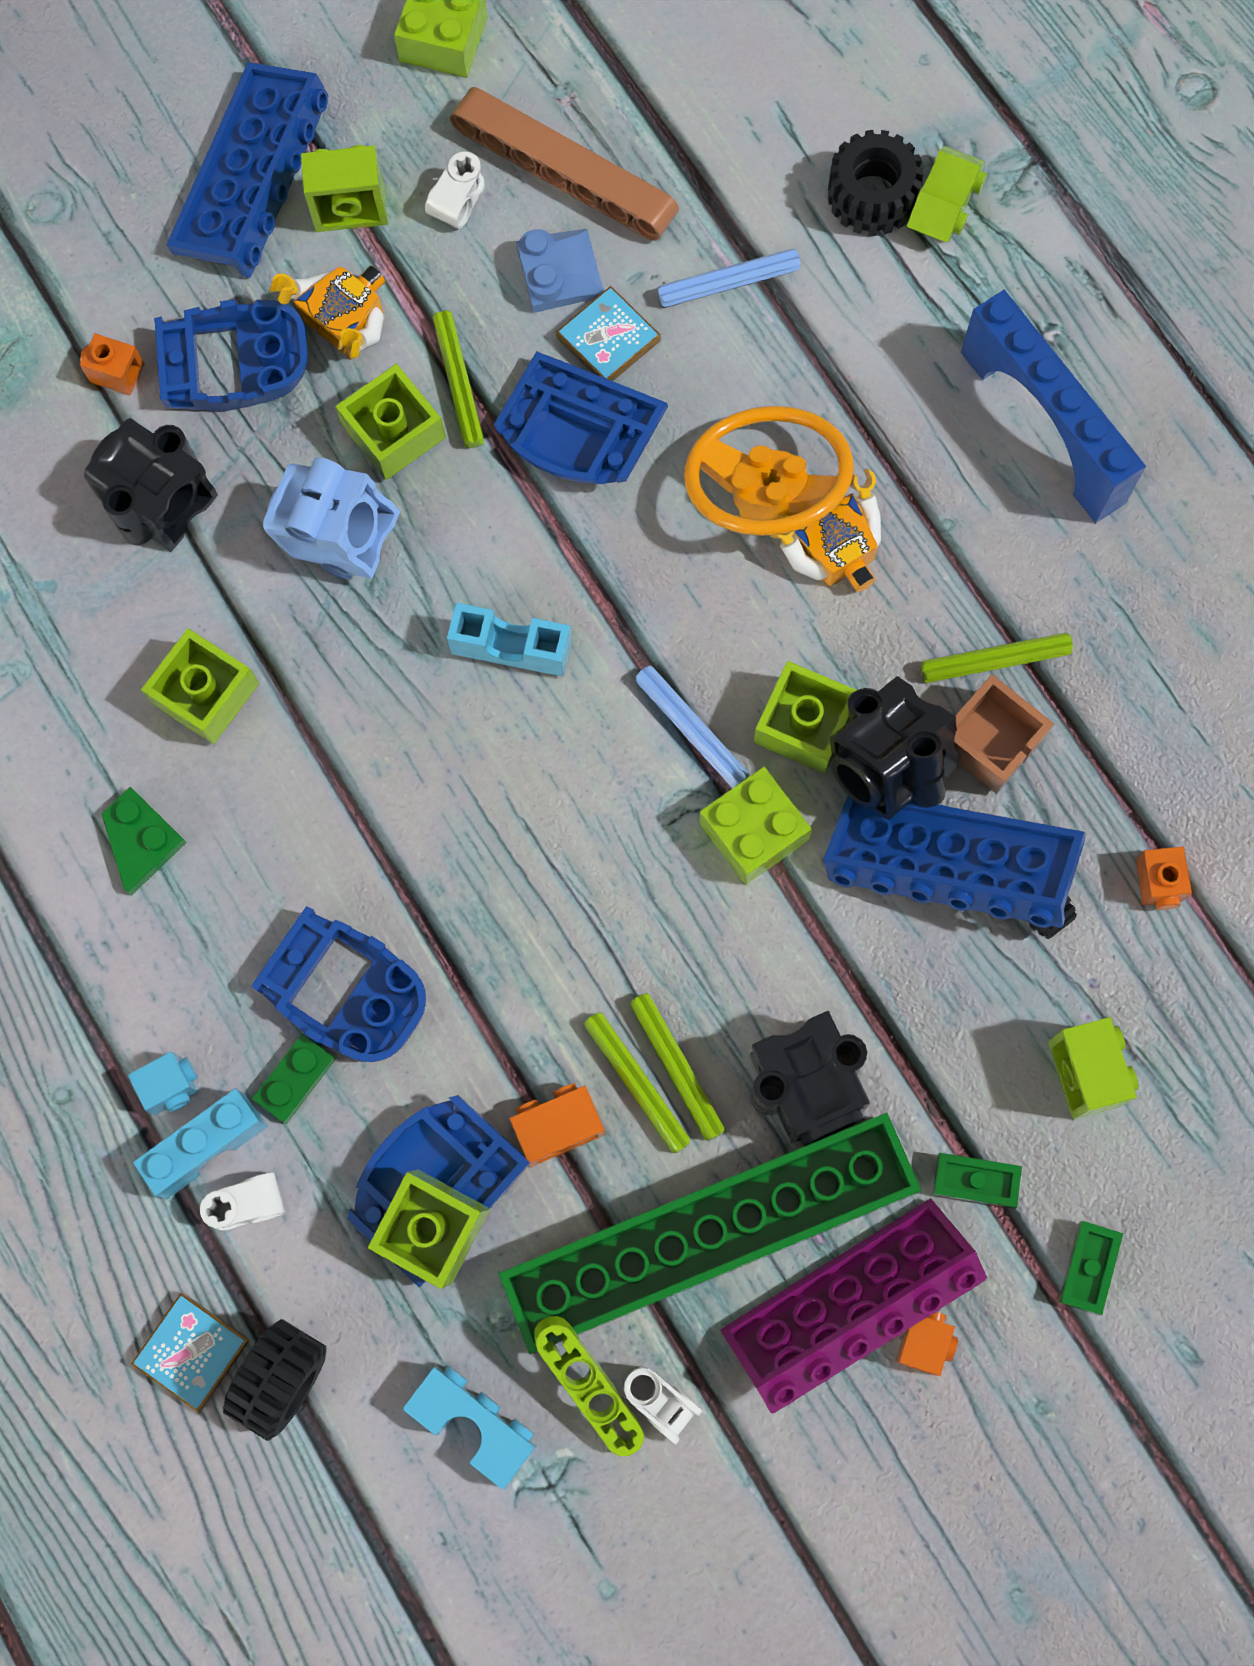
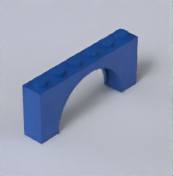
(1102, 460)

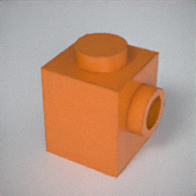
(111, 364)
(1163, 877)
(928, 1345)

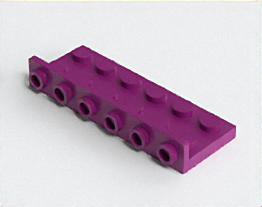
(853, 1305)

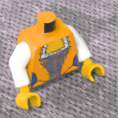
(337, 306)
(840, 541)

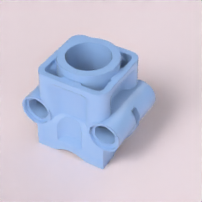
(330, 518)

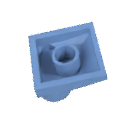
(558, 268)

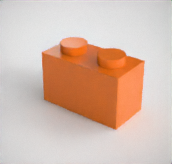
(557, 1124)

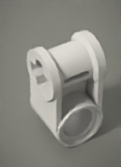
(456, 190)
(250, 1203)
(662, 1404)

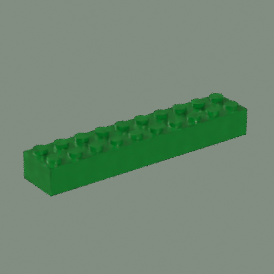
(712, 1231)

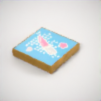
(608, 335)
(190, 1352)

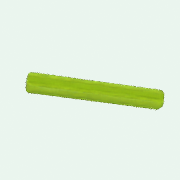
(458, 379)
(996, 657)
(677, 1066)
(637, 1082)

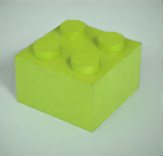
(441, 34)
(344, 188)
(391, 421)
(200, 686)
(803, 716)
(755, 825)
(1093, 1068)
(428, 1228)

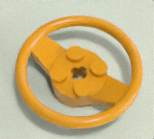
(768, 479)

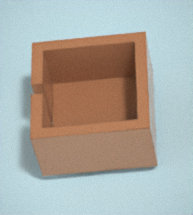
(997, 733)

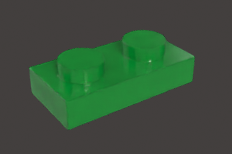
(294, 1079)
(977, 1180)
(1090, 1268)

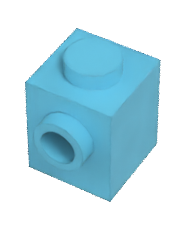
(165, 1083)

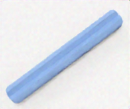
(728, 277)
(691, 726)

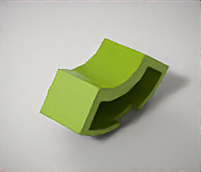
(946, 194)

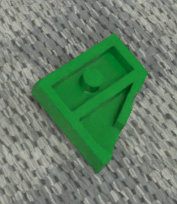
(139, 839)

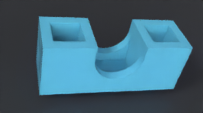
(483, 636)
(182, 1154)
(503, 1444)

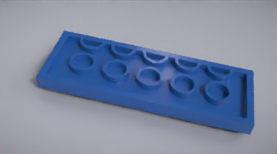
(250, 167)
(957, 860)

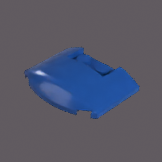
(577, 422)
(449, 1145)

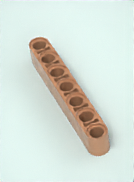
(564, 164)

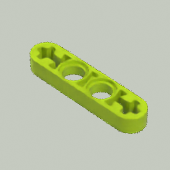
(586, 1388)

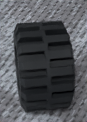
(880, 157)
(274, 1379)

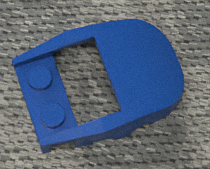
(269, 351)
(377, 1013)

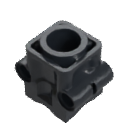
(149, 482)
(894, 749)
(814, 1087)

